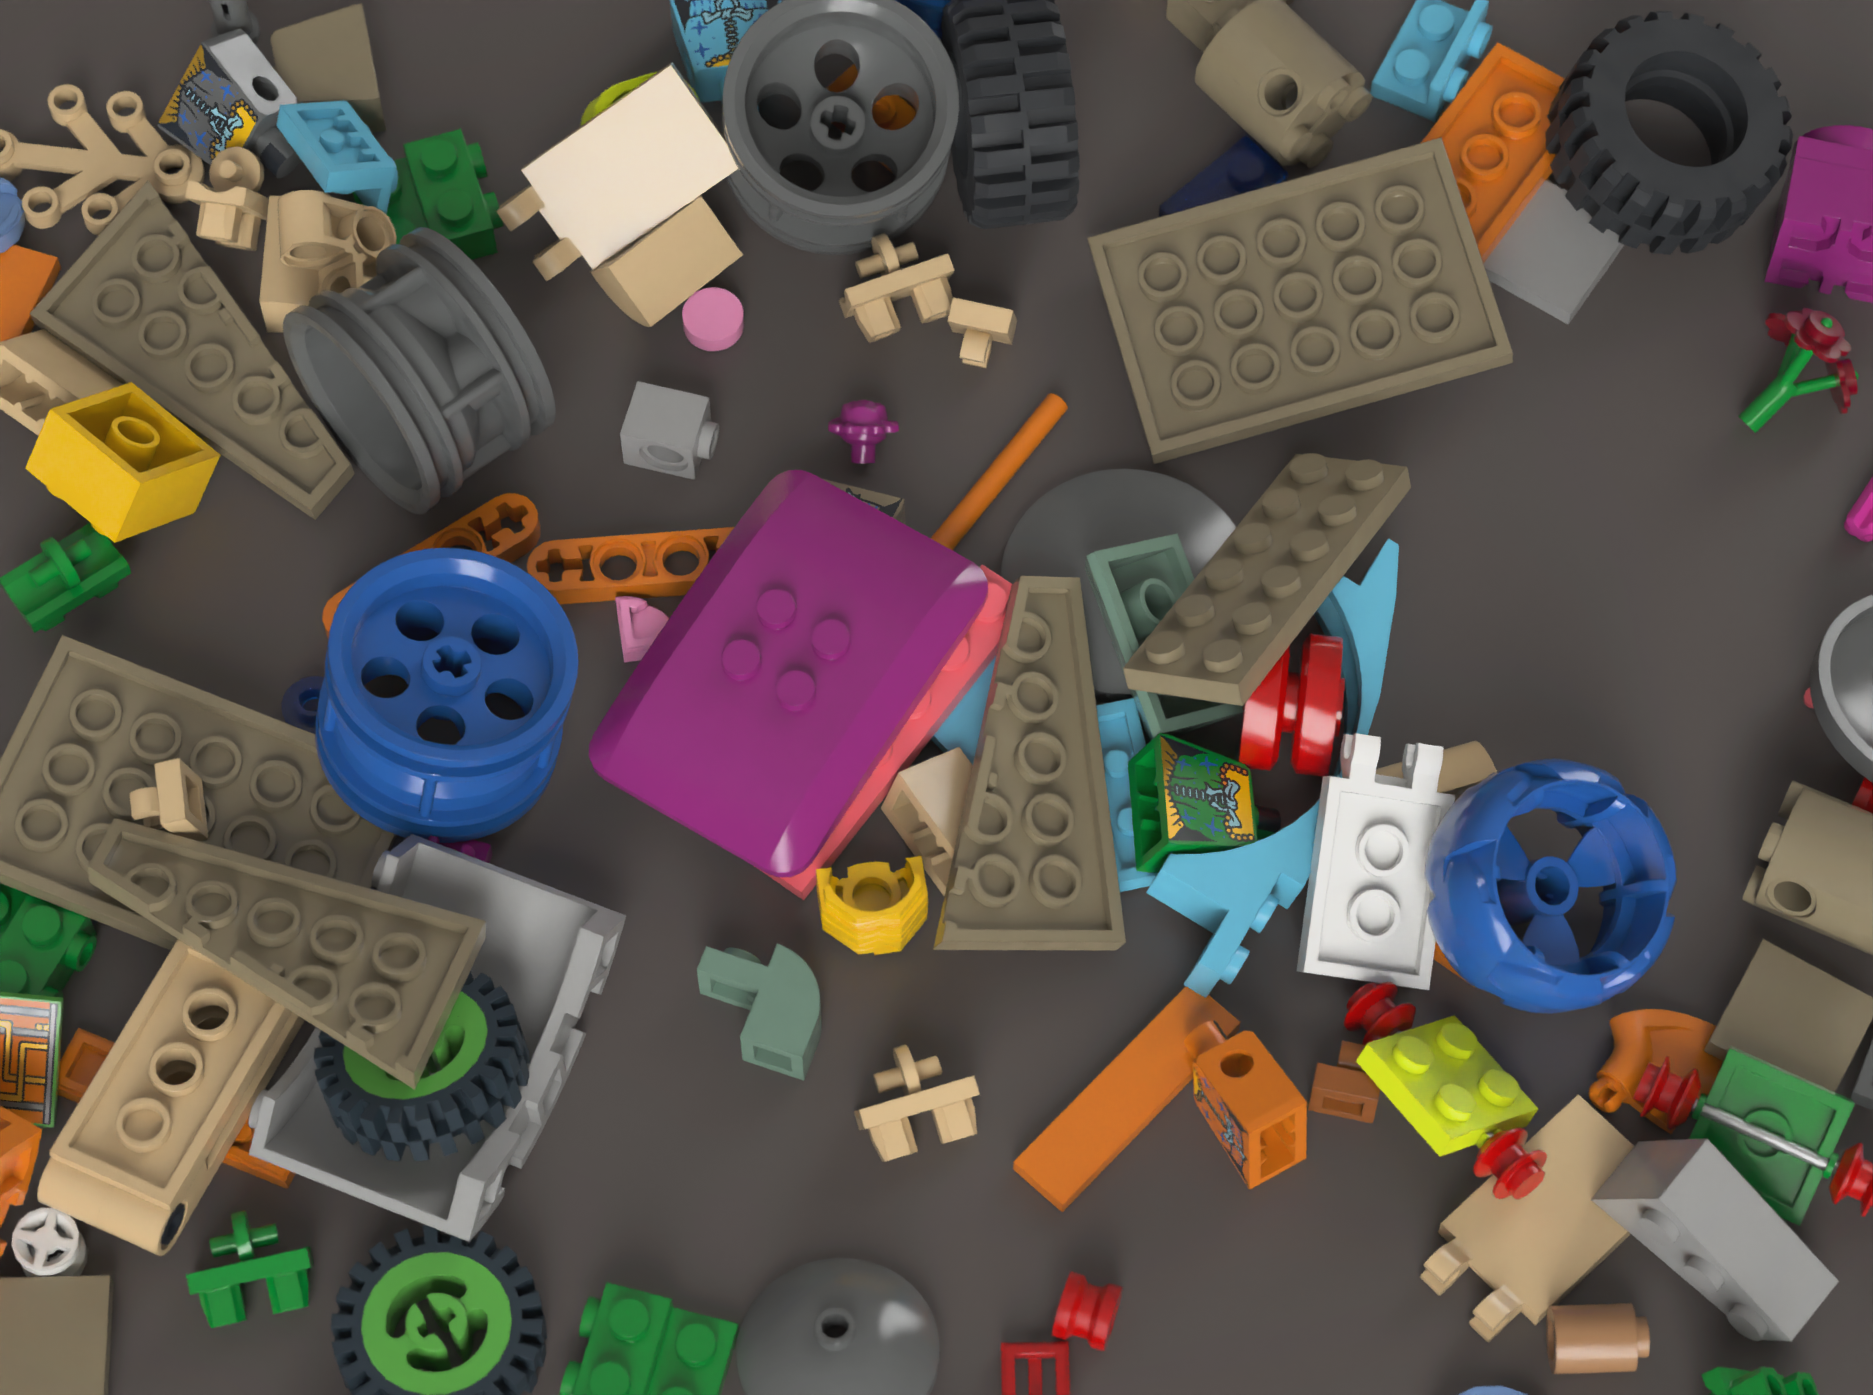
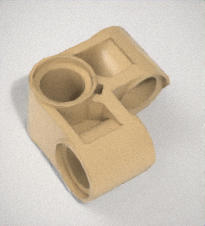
(332, 237)

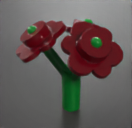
(1805, 334)

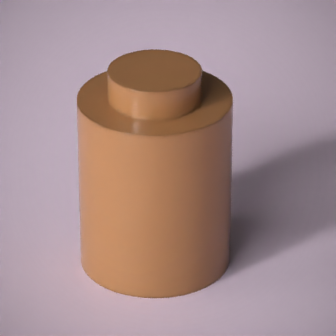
(1595, 1338)

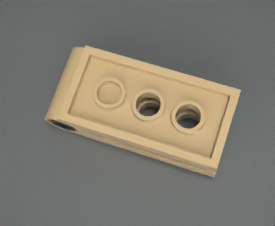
(148, 1147)

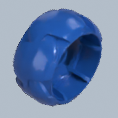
(1489, 884)

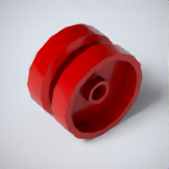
(1297, 703)

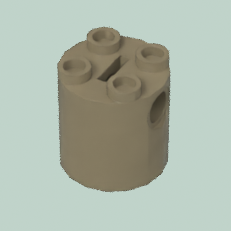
(1280, 81)
(1819, 867)

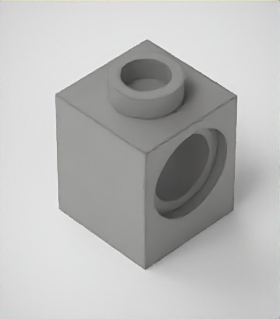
(668, 430)

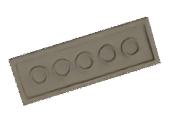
(1267, 579)

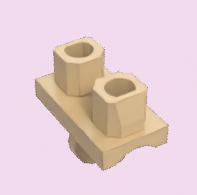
(233, 208)
(873, 299)
(889, 1120)

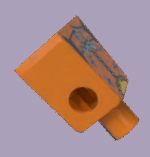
(1248, 1102)

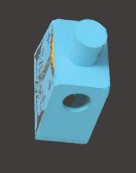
(708, 36)

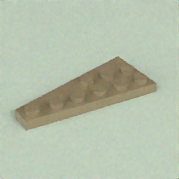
(163, 320)
(1036, 819)
(331, 951)

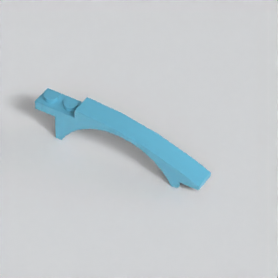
(1245, 884)

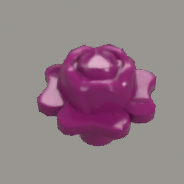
(863, 426)

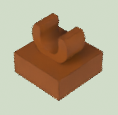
(1345, 1089)

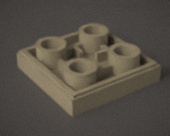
(1794, 1017)
(55, 1335)

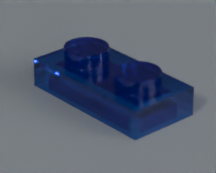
(1235, 172)

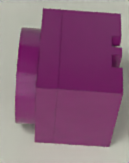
(1827, 214)

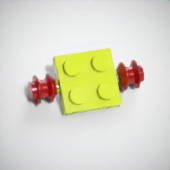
(1447, 1088)

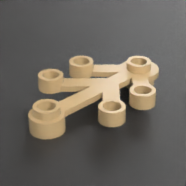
(99, 162)

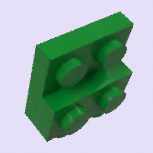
(443, 193)
(40, 944)
(649, 1348)

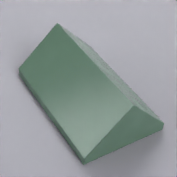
(1134, 593)

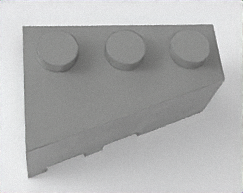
(1717, 1235)

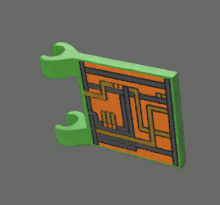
(30, 1055)

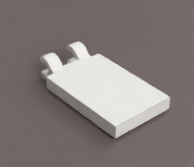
(1369, 868)

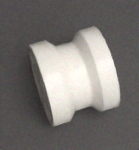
(42, 1234)

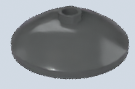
(887, 1343)

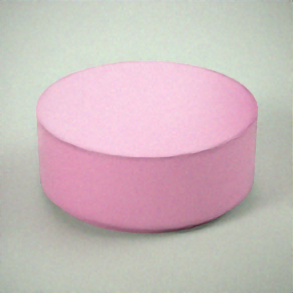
(713, 319)

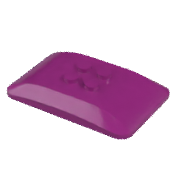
(787, 672)

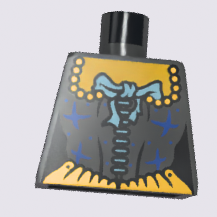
(231, 101)

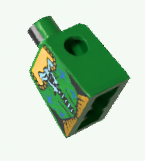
(1191, 803)

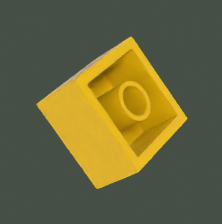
(122, 461)

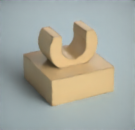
(980, 327)
(174, 803)

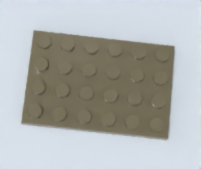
(1299, 300)
(96, 738)

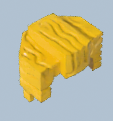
(873, 906)

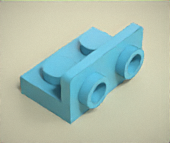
(1431, 55)
(339, 150)

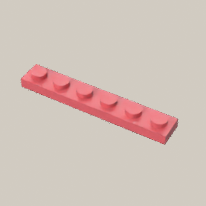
(948, 689)

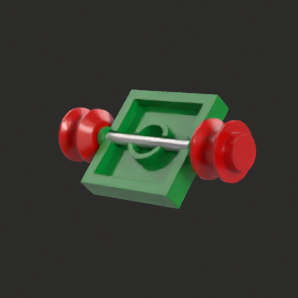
(1768, 1128)

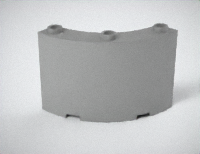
(545, 956)

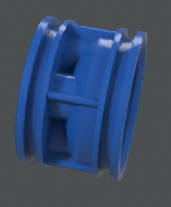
(456, 633)

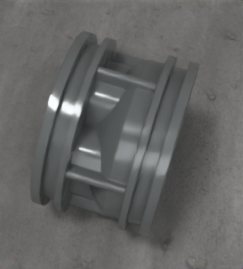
(893, 57)
(420, 370)

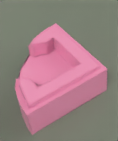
(638, 626)

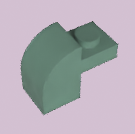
(782, 1004)

